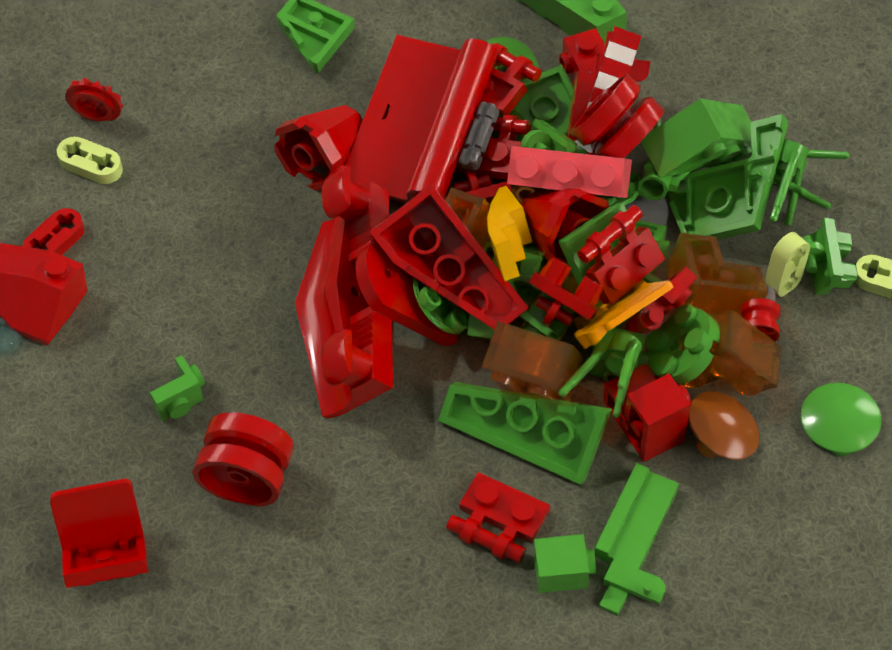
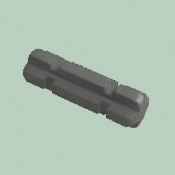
(478, 136)

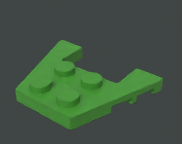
(734, 195)

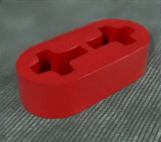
(52, 236)

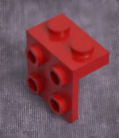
(99, 532)

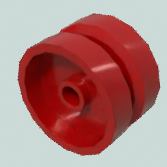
(612, 116)
(243, 459)

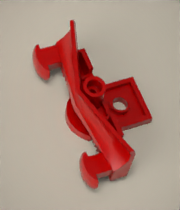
(352, 298)

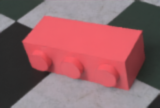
(569, 170)

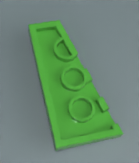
(540, 430)

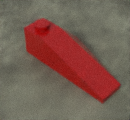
(441, 253)
(38, 290)

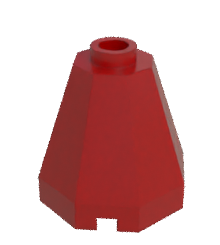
(316, 140)
(556, 214)

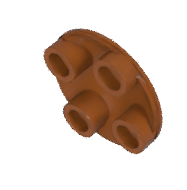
(723, 426)

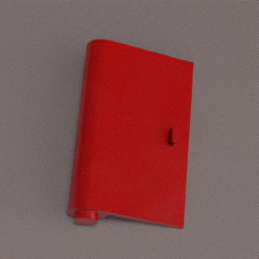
(431, 110)

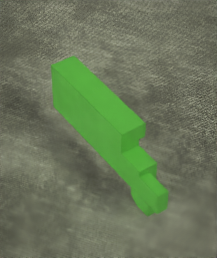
(630, 537)

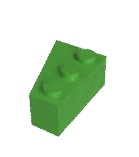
(581, 15)
(700, 138)

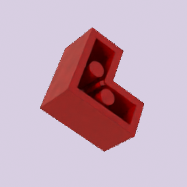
(652, 413)

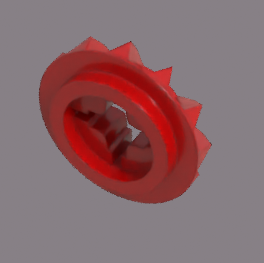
(93, 100)

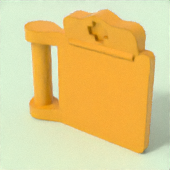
(610, 316)

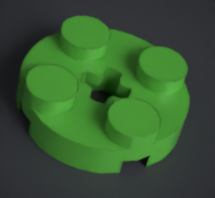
(689, 328)

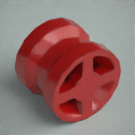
(763, 315)

